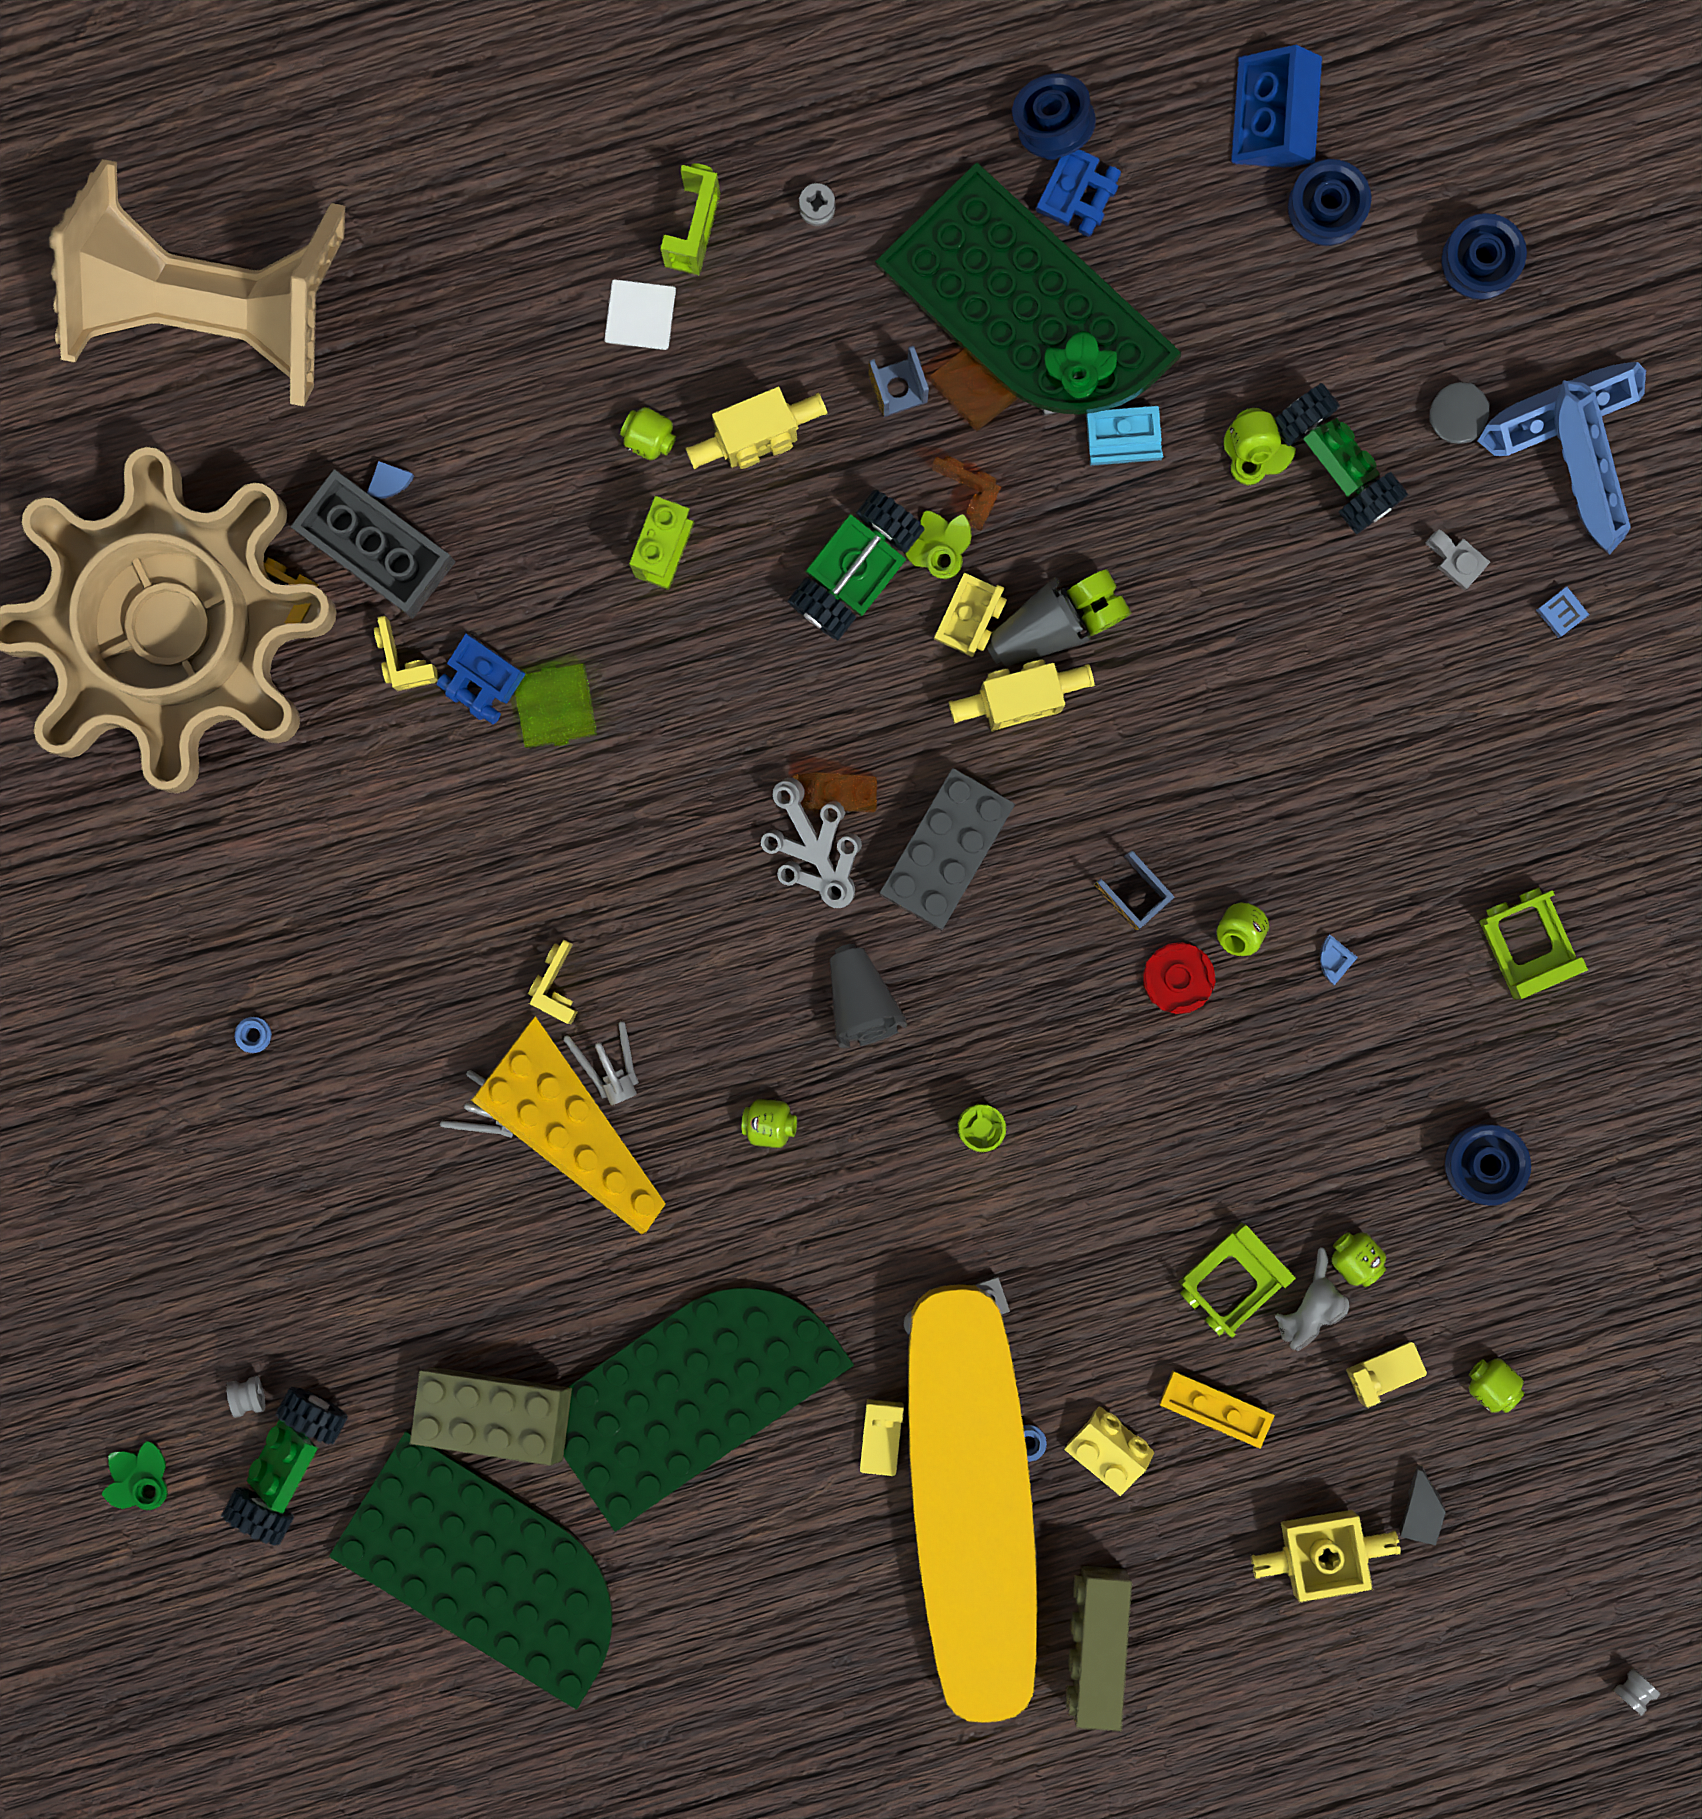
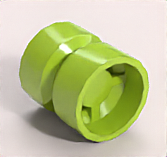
(1092, 591)
(981, 1127)

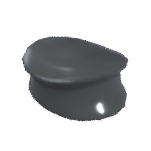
(1459, 413)

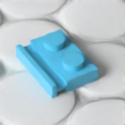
(1124, 435)

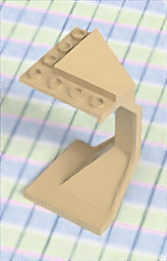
(120, 278)

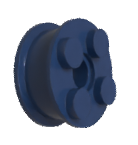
(1054, 115)
(1332, 179)
(1476, 278)
(1511, 1168)

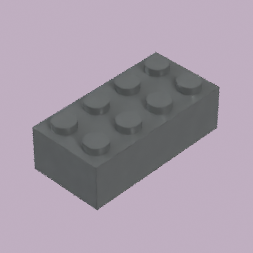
(373, 544)
(947, 849)

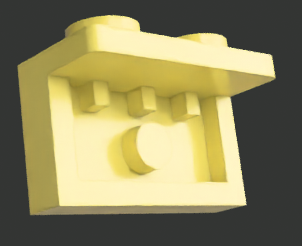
(970, 614)
(1110, 1451)

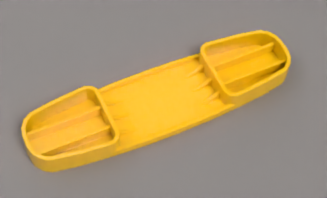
(972, 1503)

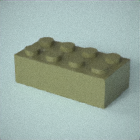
(491, 1416)
(1101, 1648)

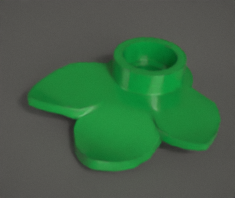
(1080, 360)
(131, 1476)

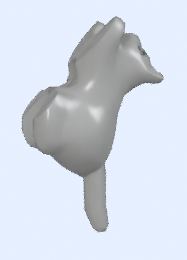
(1320, 1306)

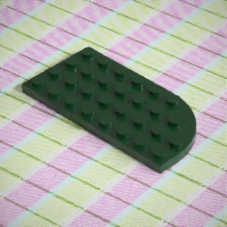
(1016, 290)
(693, 1394)
(483, 1568)

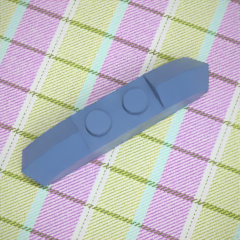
(1534, 417)
(1590, 465)

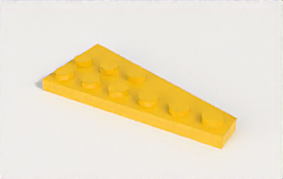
(554, 1114)

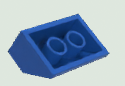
(1277, 108)

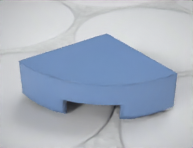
(388, 481)
(1335, 959)

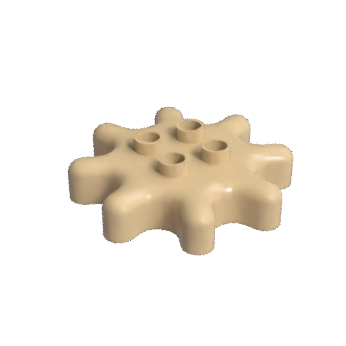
(161, 620)

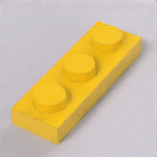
(1216, 1409)

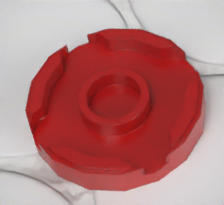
(1179, 978)

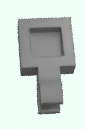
(1460, 562)

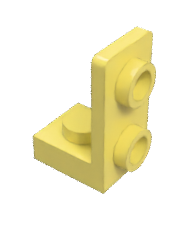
(415, 673)
(557, 1005)
(1386, 1373)
(881, 1437)

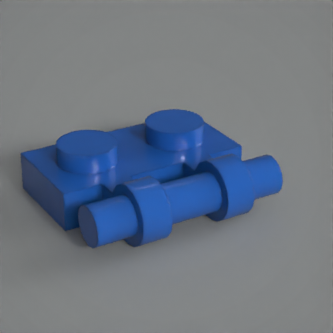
(1068, 185)
(486, 669)

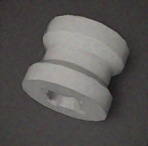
(816, 212)
(246, 1396)
(1637, 1692)

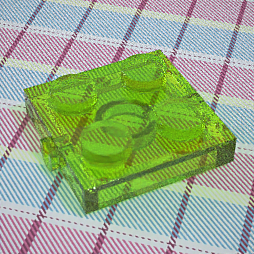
(555, 706)

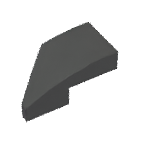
(1424, 1510)

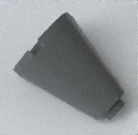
(1038, 628)
(861, 999)

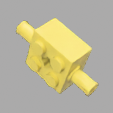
(755, 429)
(1022, 695)
(1346, 1567)

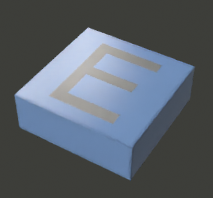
(1562, 612)

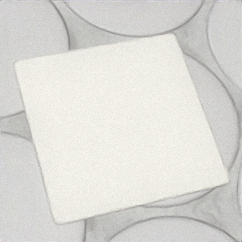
(640, 314)

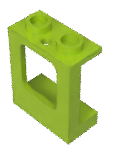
(690, 253)
(661, 550)
(1545, 970)
(1256, 1259)

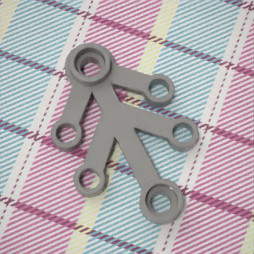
(814, 849)

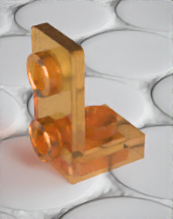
(980, 506)
(854, 792)

